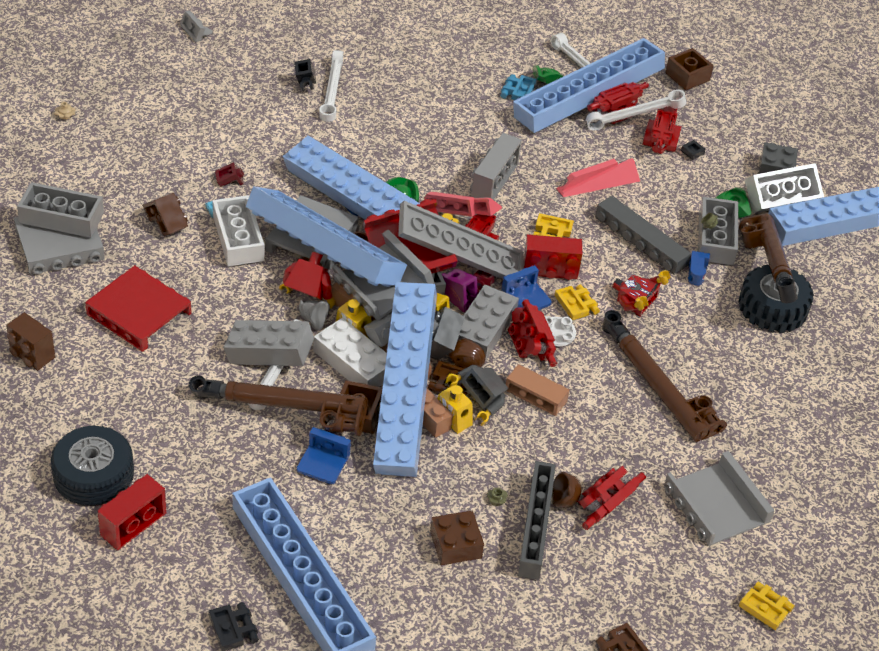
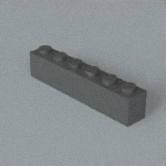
(643, 235)
(536, 520)

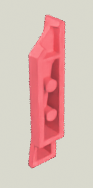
(600, 177)

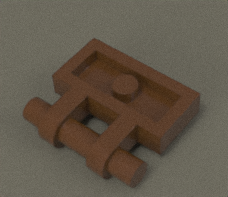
(440, 374)
(623, 639)

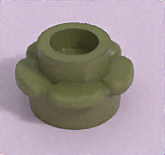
(709, 221)
(497, 500)

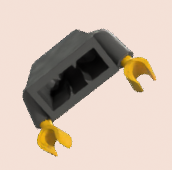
(484, 386)

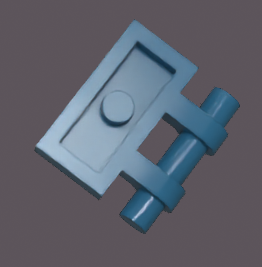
(523, 86)

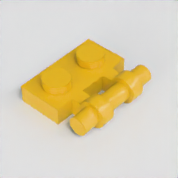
(553, 225)
(572, 301)
(763, 608)

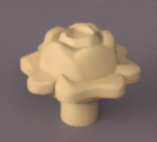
(65, 110)

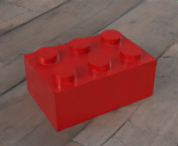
(554, 256)
(132, 511)

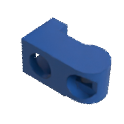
(697, 267)

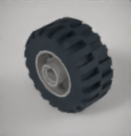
(762, 304)

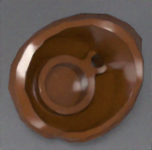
(467, 354)
(566, 490)

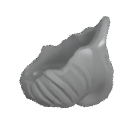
(314, 312)

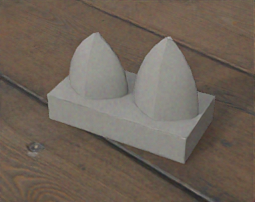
(194, 26)

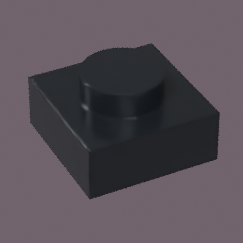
(693, 149)

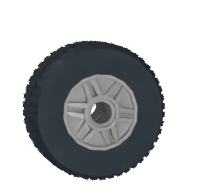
(92, 465)

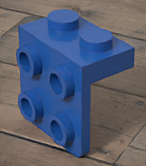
(524, 286)
(324, 456)

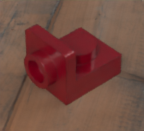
(229, 174)
(484, 278)

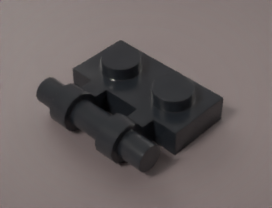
(226, 627)

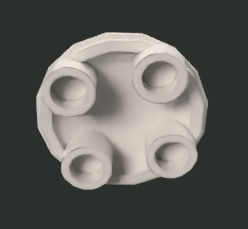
(562, 330)

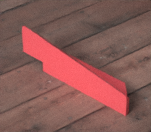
(463, 204)

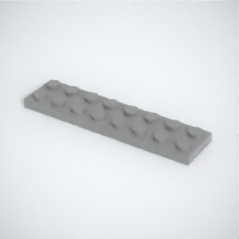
(452, 238)

